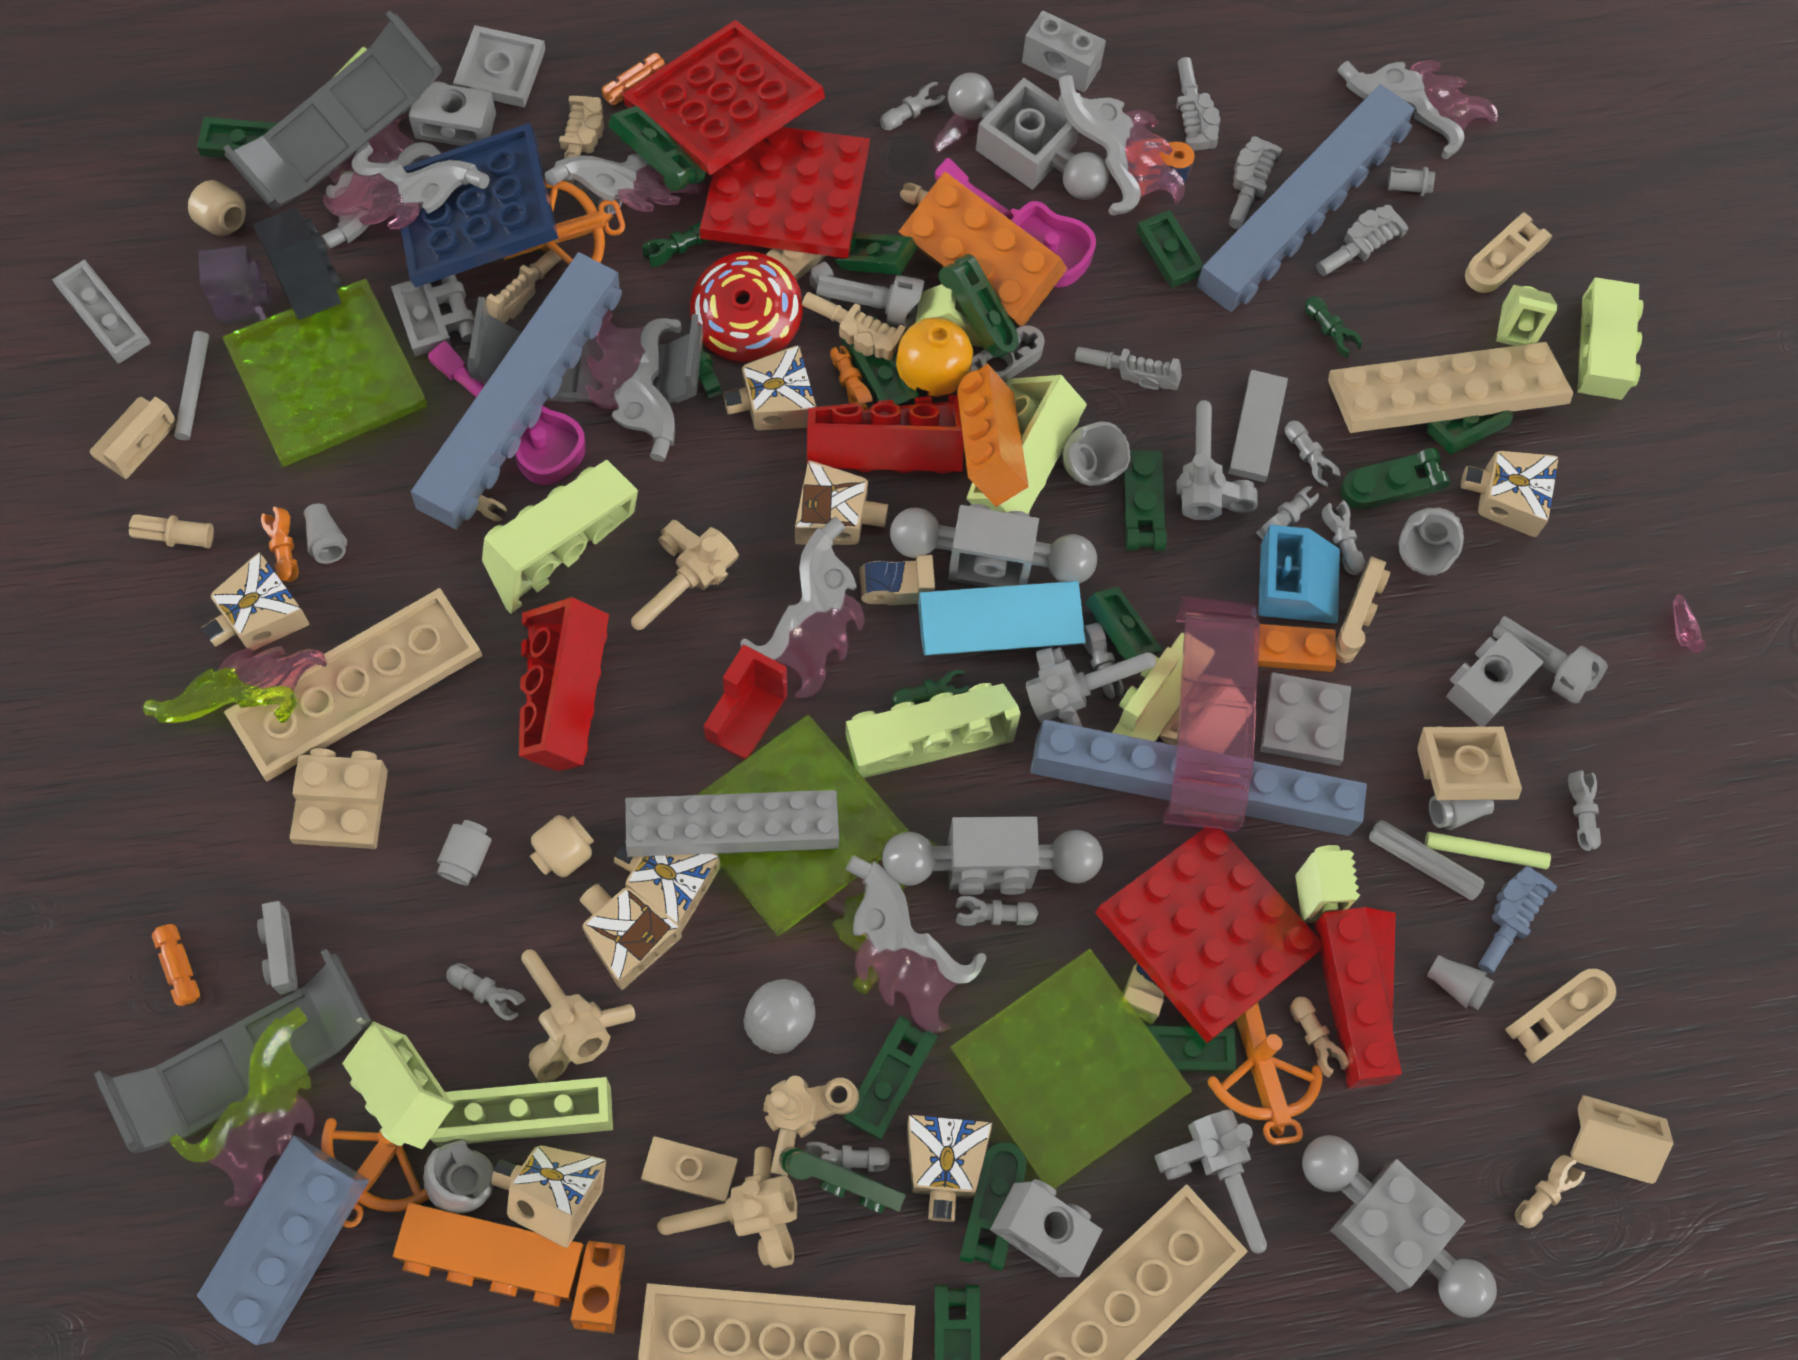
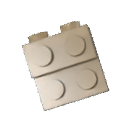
(1469, 763)
(338, 799)

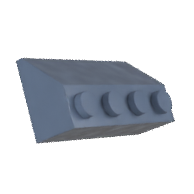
(281, 1242)

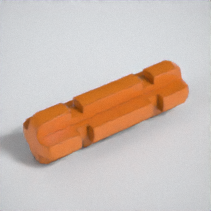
(613, 90)
(175, 965)

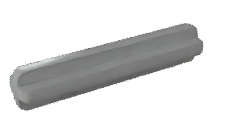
(1426, 860)

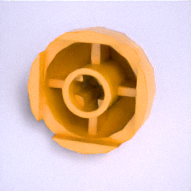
(934, 356)

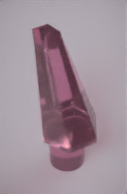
(953, 130)
(1686, 626)

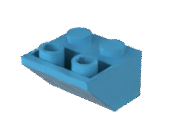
(1298, 575)

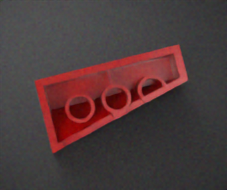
(888, 436)
(560, 681)
(1360, 989)

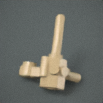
(700, 565)
(572, 1024)
(798, 1108)
(755, 1206)

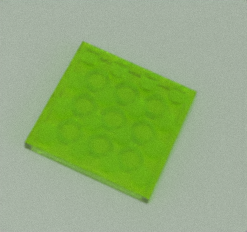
(325, 374)
(795, 882)
(1070, 1070)

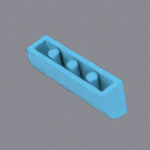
(1001, 618)

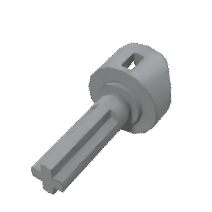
(899, 300)
(1572, 672)

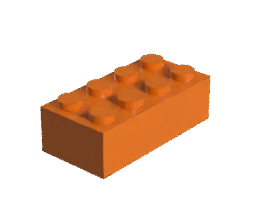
(959, 222)

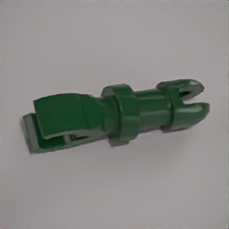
(663, 249)
(1332, 325)
(707, 375)
(928, 689)

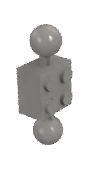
(1027, 135)
(992, 546)
(992, 855)
(1399, 1226)

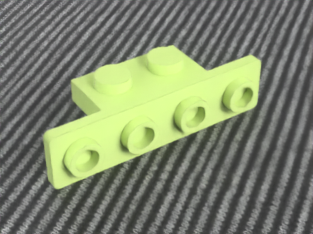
(1157, 698)

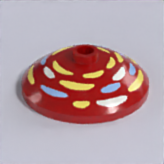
(750, 329)

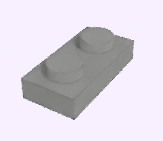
(275, 931)

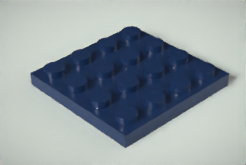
(483, 223)

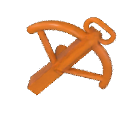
(593, 223)
(1262, 1064)
(372, 1169)

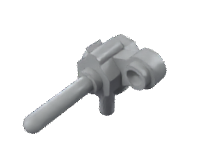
(1203, 483)
(1063, 691)
(1222, 1150)

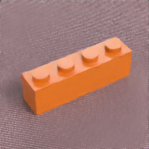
(991, 435)
(488, 1252)

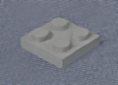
(500, 64)
(1305, 719)

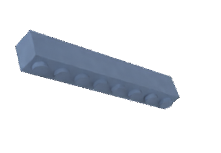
(1305, 199)
(516, 392)
(1149, 768)

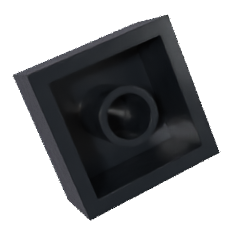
(300, 262)

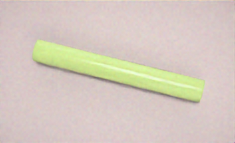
(1487, 850)

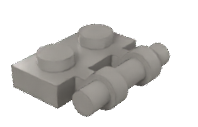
(422, 316)

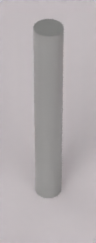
(191, 386)

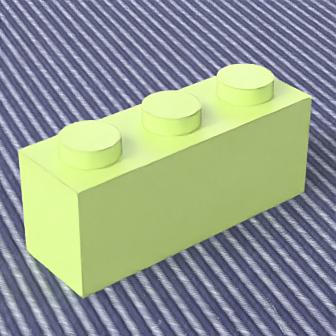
(1609, 338)
(397, 1086)

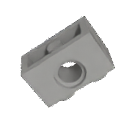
(1063, 50)
(453, 114)
(1508, 661)
(1022, 1226)

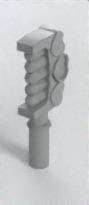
(1198, 111)
(1250, 175)
(1364, 236)
(1135, 370)

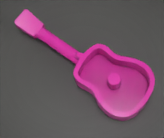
(1061, 234)
(547, 449)

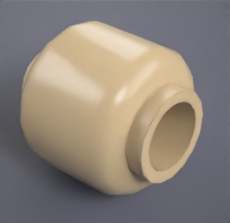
(217, 208)
(561, 846)

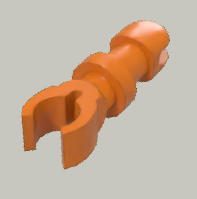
(850, 377)
(281, 544)

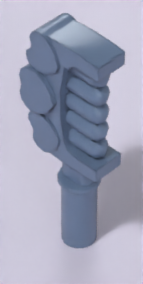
(1514, 912)

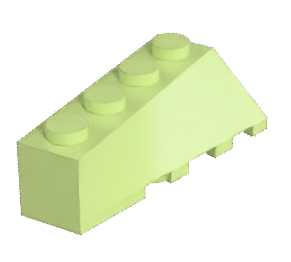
(1046, 417)
(556, 531)
(932, 729)

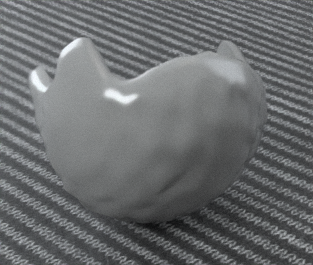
(1096, 453)
(1431, 540)
(779, 1016)
(458, 1178)

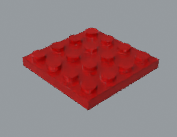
(725, 96)
(790, 193)
(1209, 931)

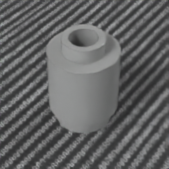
(463, 852)

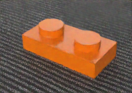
(1297, 648)

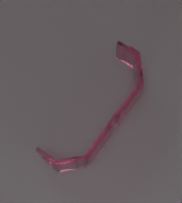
(1215, 714)

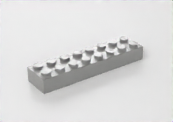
(731, 823)

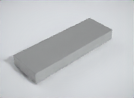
(101, 311)
(1258, 426)

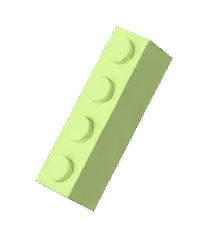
(527, 1111)

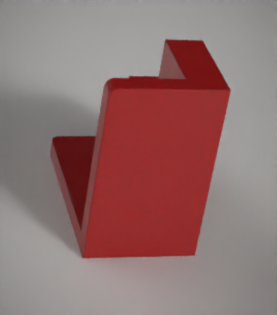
(751, 699)

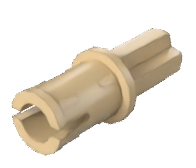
(171, 530)

